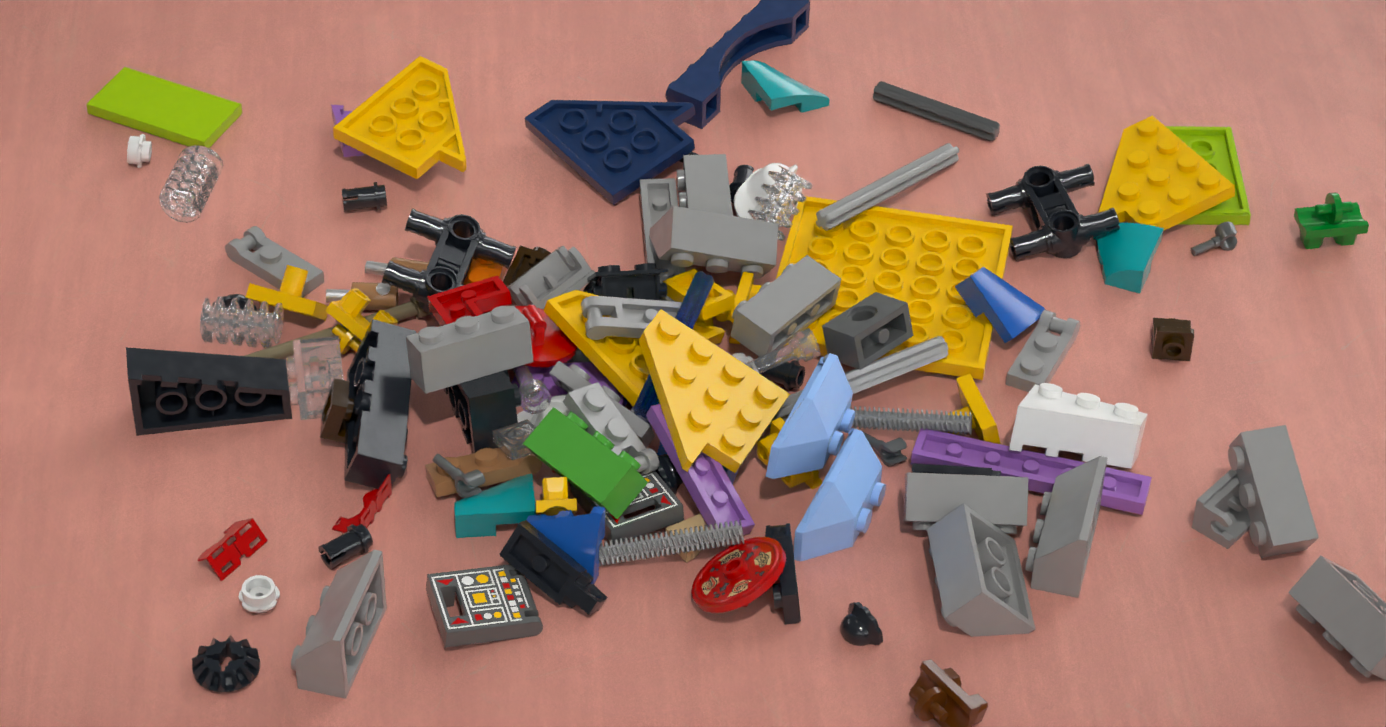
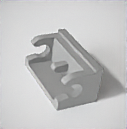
(551, 277)
(1220, 512)

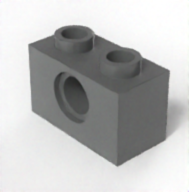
(868, 330)

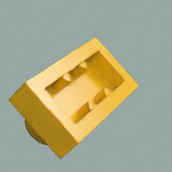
(289, 294)
(717, 301)
(973, 402)

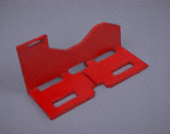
(372, 503)
(235, 549)

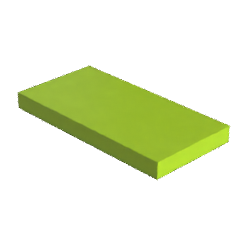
(164, 108)
(1218, 148)

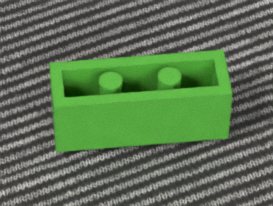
(587, 461)

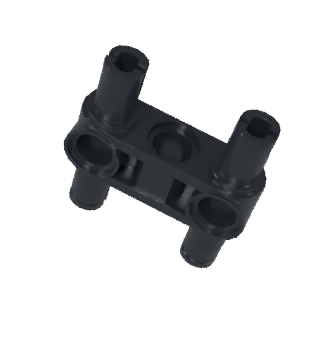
(1057, 221)
(457, 244)

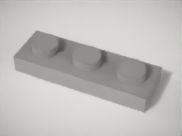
(574, 378)

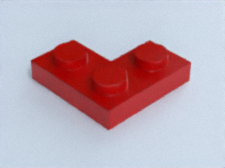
(469, 300)

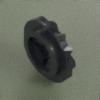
(238, 673)

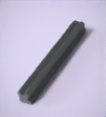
(936, 111)

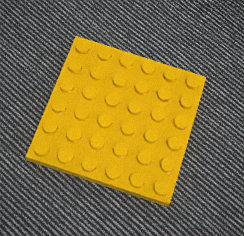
(911, 260)

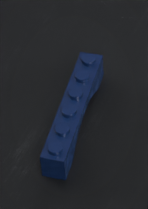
(763, 28)

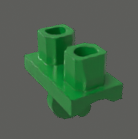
(1330, 219)

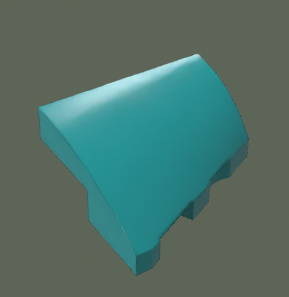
(779, 89)
(1128, 254)
(501, 504)

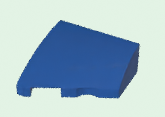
(1002, 303)
(575, 535)

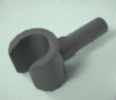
(1225, 238)
(889, 452)
(465, 484)

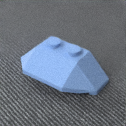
(814, 423)
(842, 501)

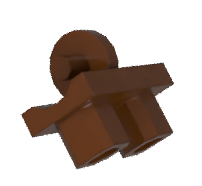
(941, 698)

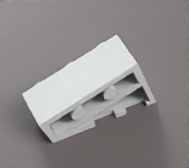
(1078, 425)

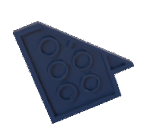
(614, 140)

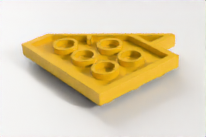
(408, 122)
(1161, 178)
(615, 357)
(707, 394)

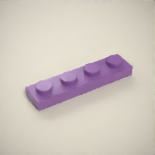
(704, 481)

